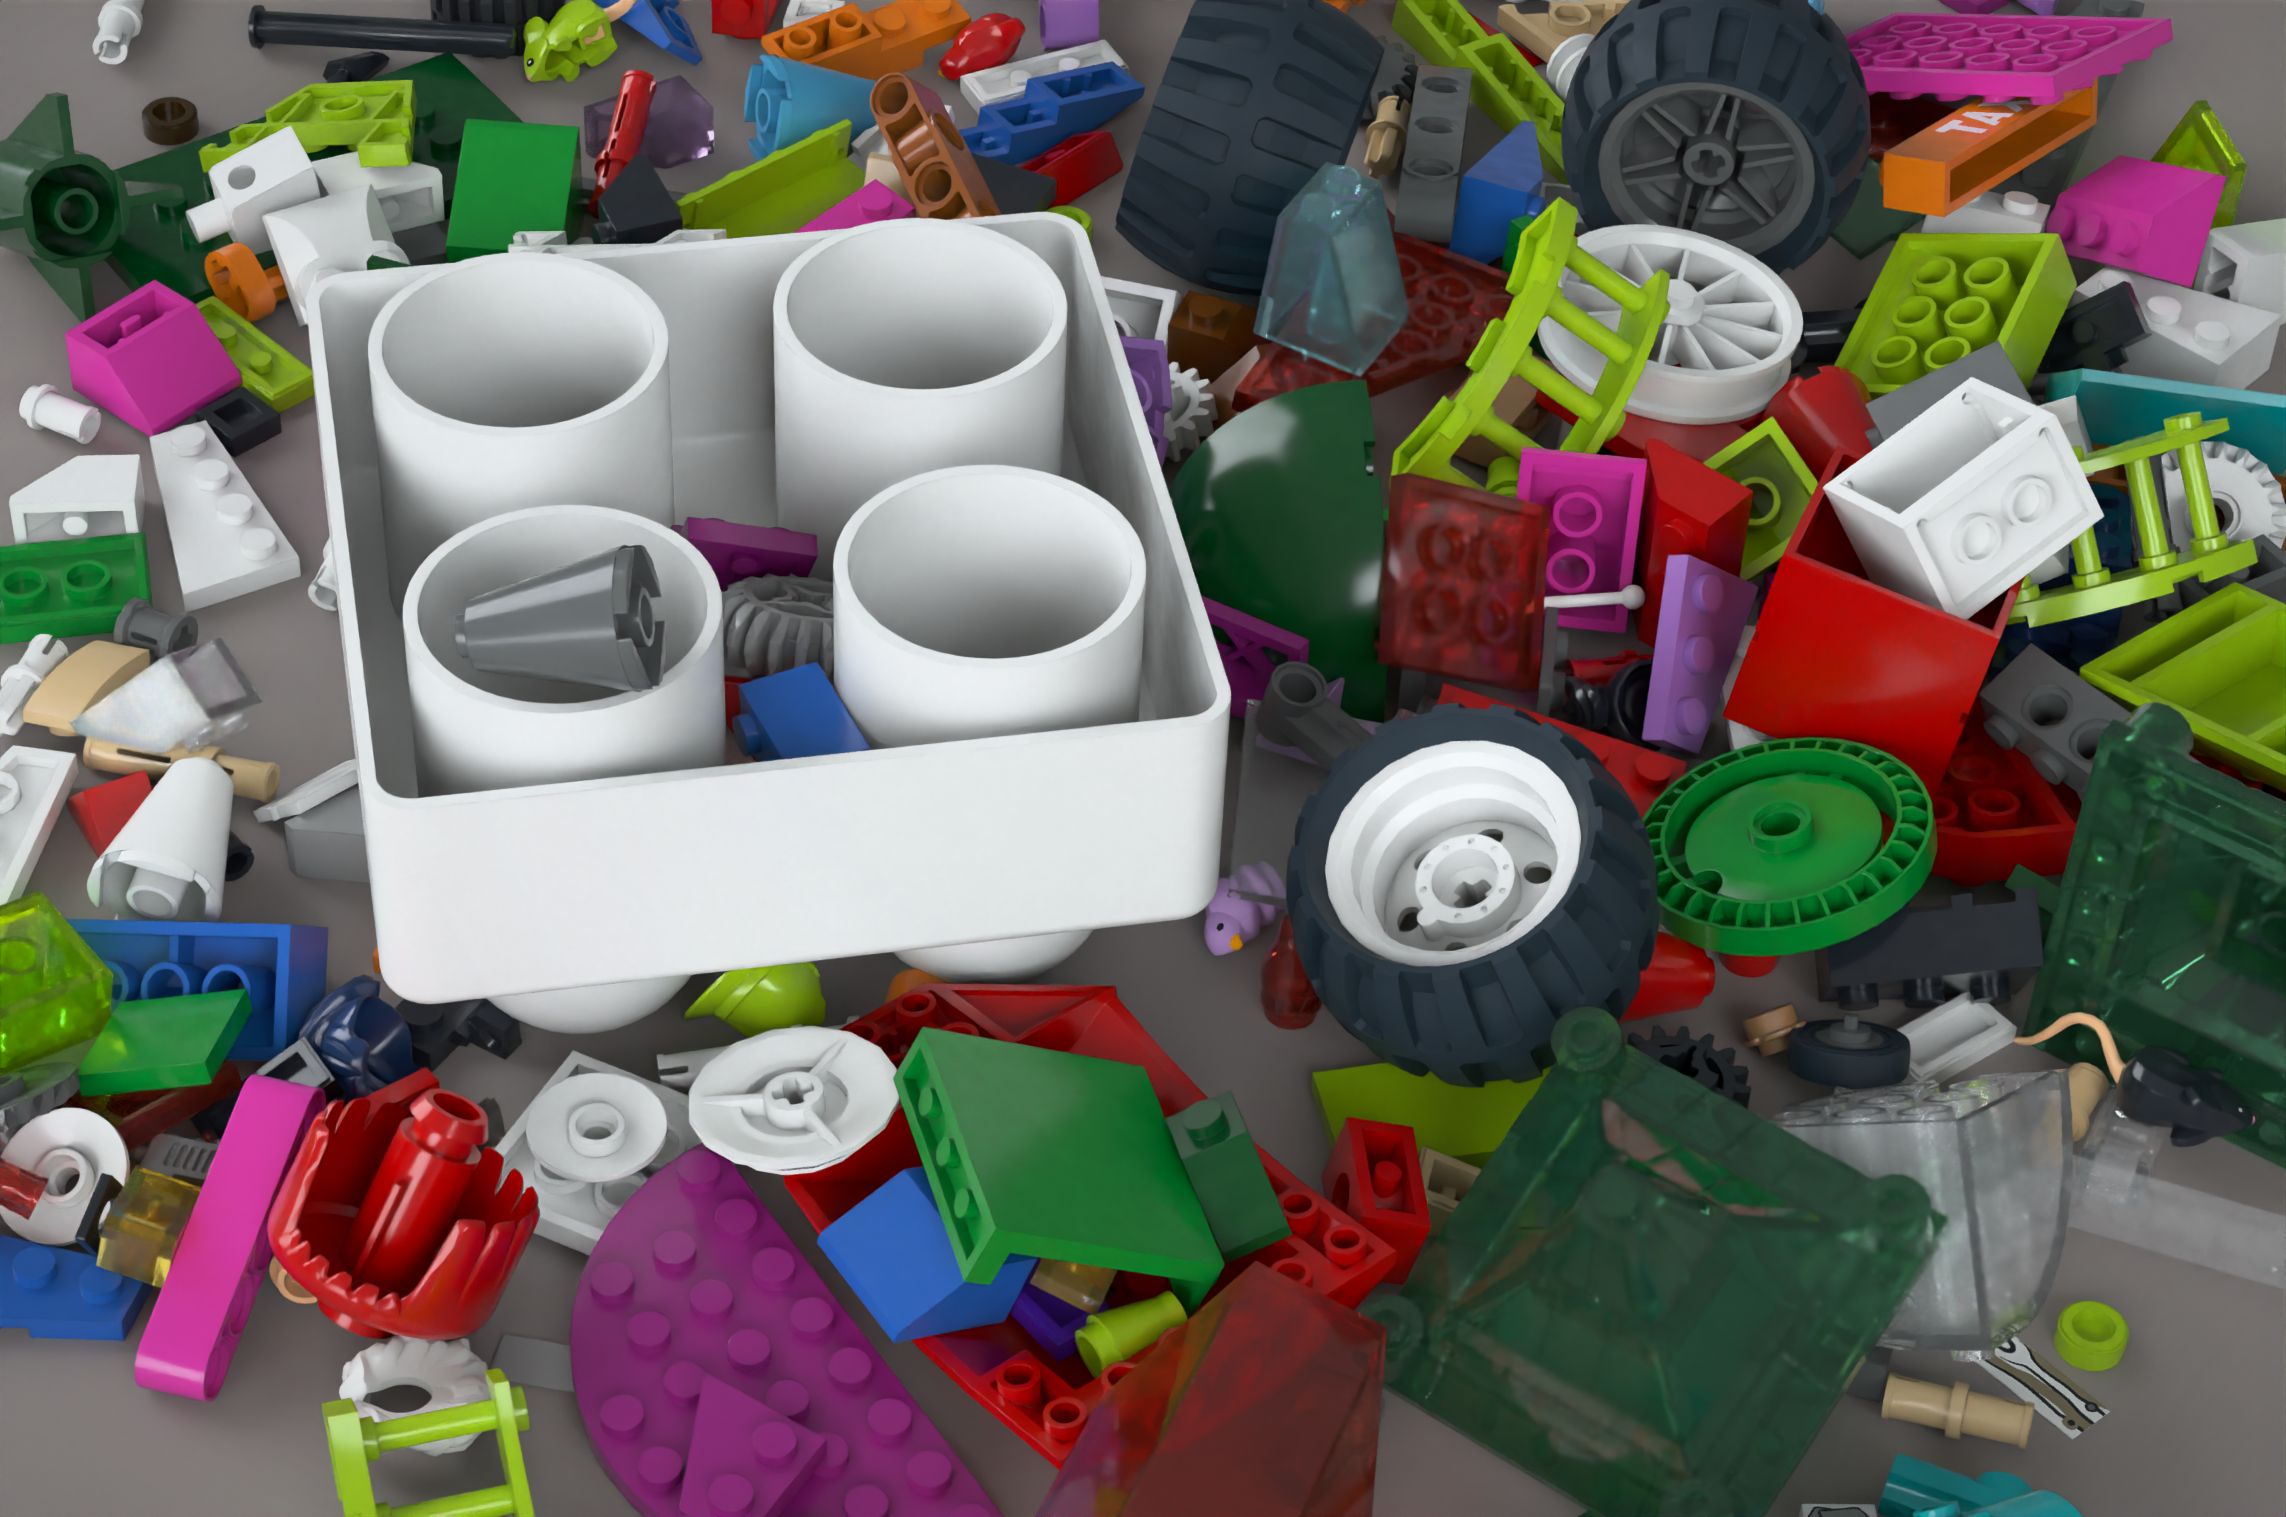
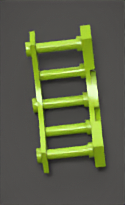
(1505, 352)
(2159, 567)
(360, 1441)

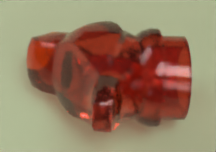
(1285, 990)

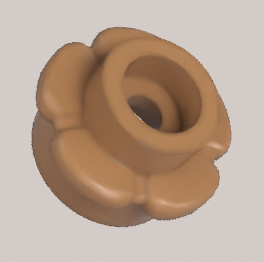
(1771, 1029)

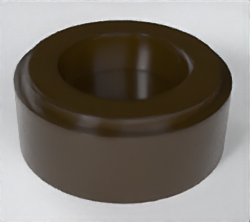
(170, 121)

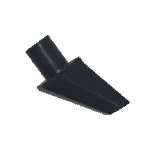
(355, 68)

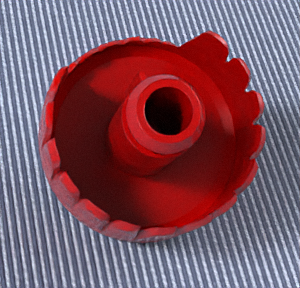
(402, 1218)

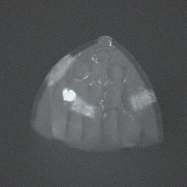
(1991, 1162)

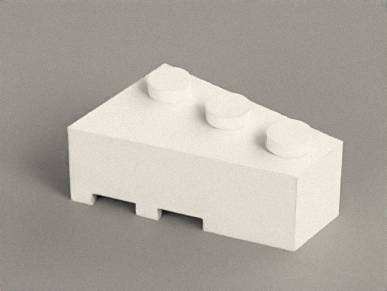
(2192, 332)

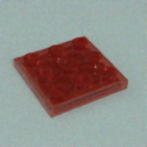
(1464, 583)

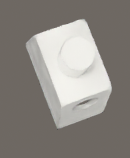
(253, 184)

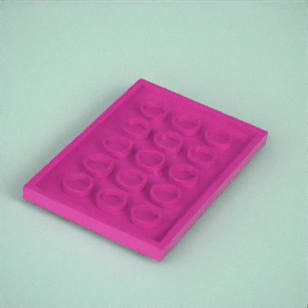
(1998, 53)

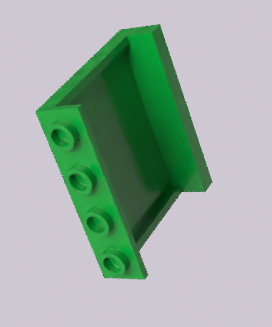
(1053, 1161)

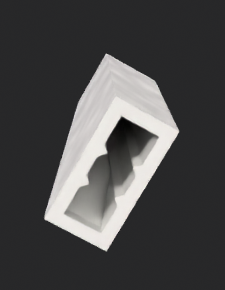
(2246, 265)

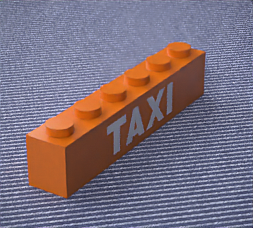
(1979, 150)

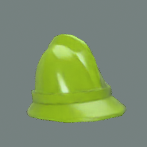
(764, 998)

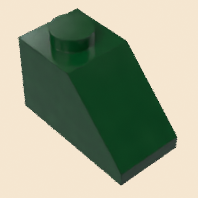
(1228, 1176)

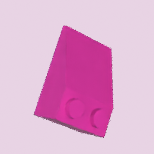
(1591, 527)

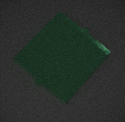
(1868, 222)

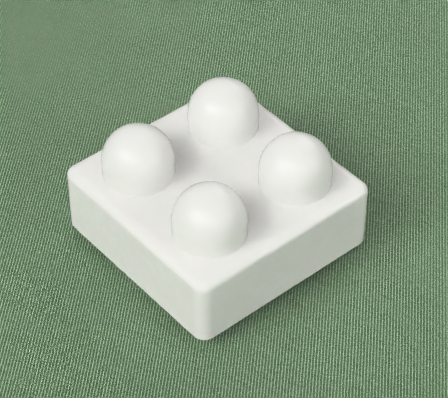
(998, 608)

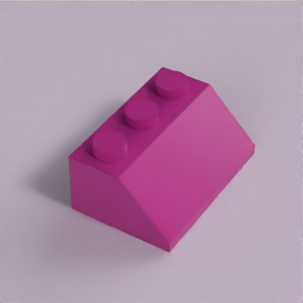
(2139, 218)

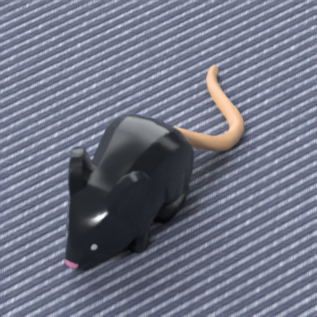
(2162, 1088)

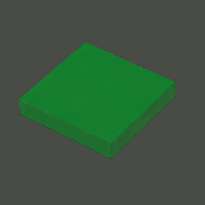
(164, 1043)

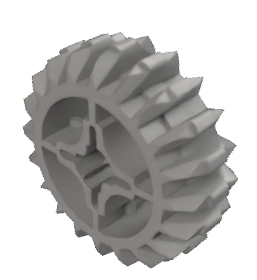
(779, 624)

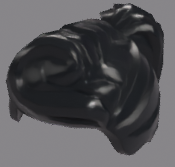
(1616, 705)

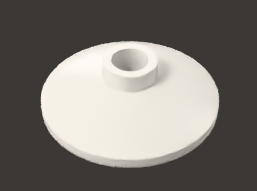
(596, 1127)
(58, 1148)

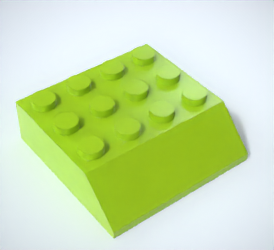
(2217, 668)

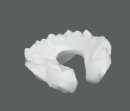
(439, 1366)

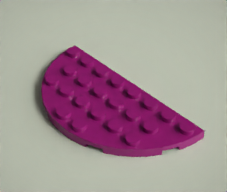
(711, 1284)

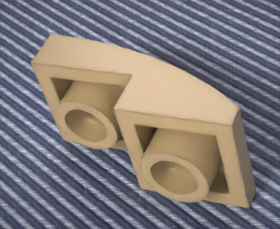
(83, 682)

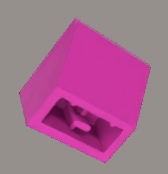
(150, 359)

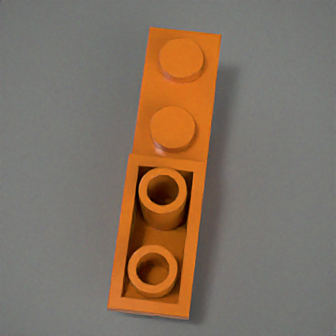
(872, 41)

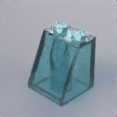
(1334, 273)

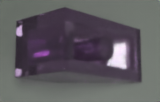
(676, 130)

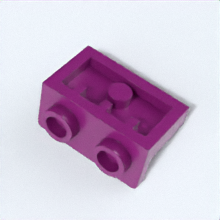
(748, 550)

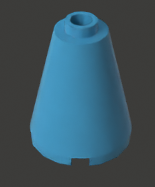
(798, 98)

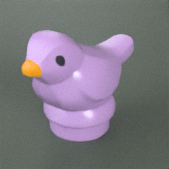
(1234, 921)

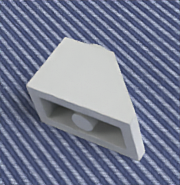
(406, 194)
(81, 500)

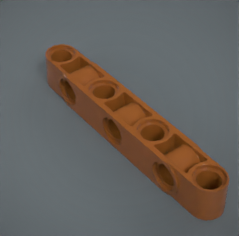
(929, 151)

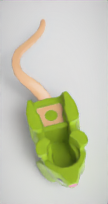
(573, 36)

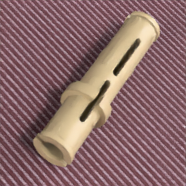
(250, 777)

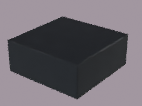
(241, 421)

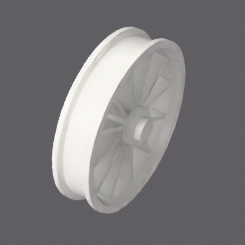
(1727, 337)

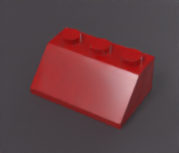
(1684, 513)

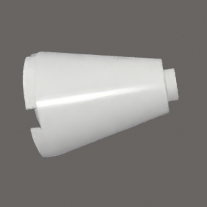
(171, 850)

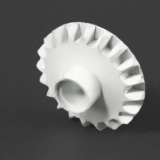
(2240, 488)

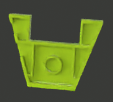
(365, 116)

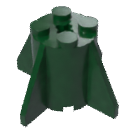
(64, 203)

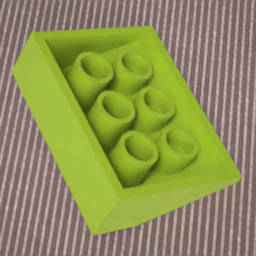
(1954, 297)

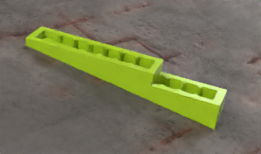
(1502, 78)

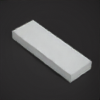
(1010, 80)

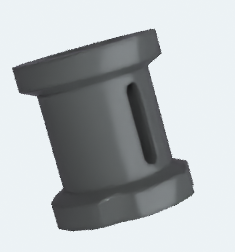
(154, 630)

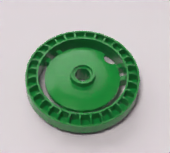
(1789, 846)

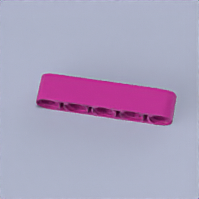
(225, 1242)

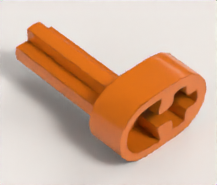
(243, 283)

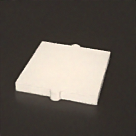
(310, 793)

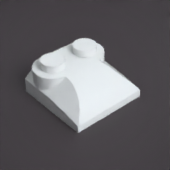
(328, 239)

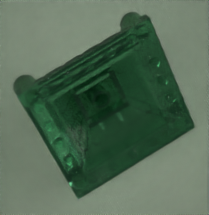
(2174, 921)
(1652, 1289)

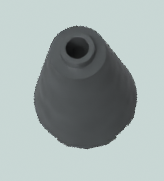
(572, 624)

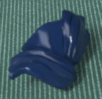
(360, 1038)

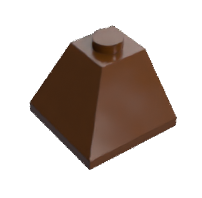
(1211, 334)

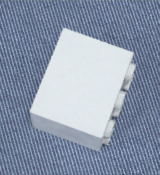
(1964, 499)

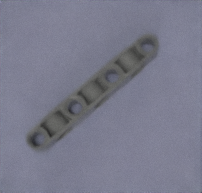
(1433, 153)

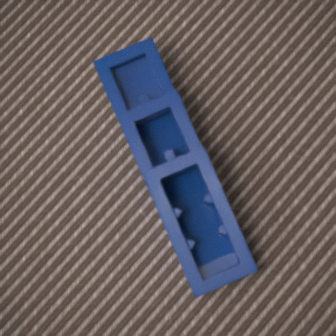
(1051, 112)

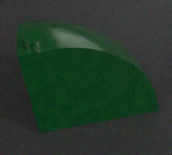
(1293, 530)

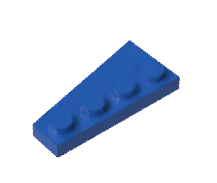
(65, 1293)

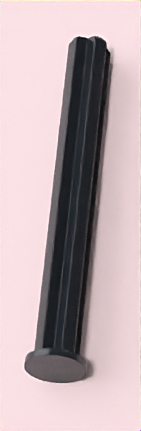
(380, 33)

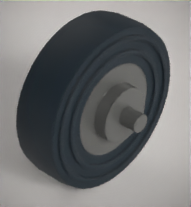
(1848, 1053)

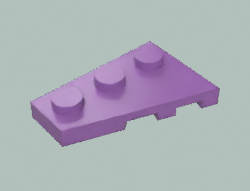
(1694, 648)

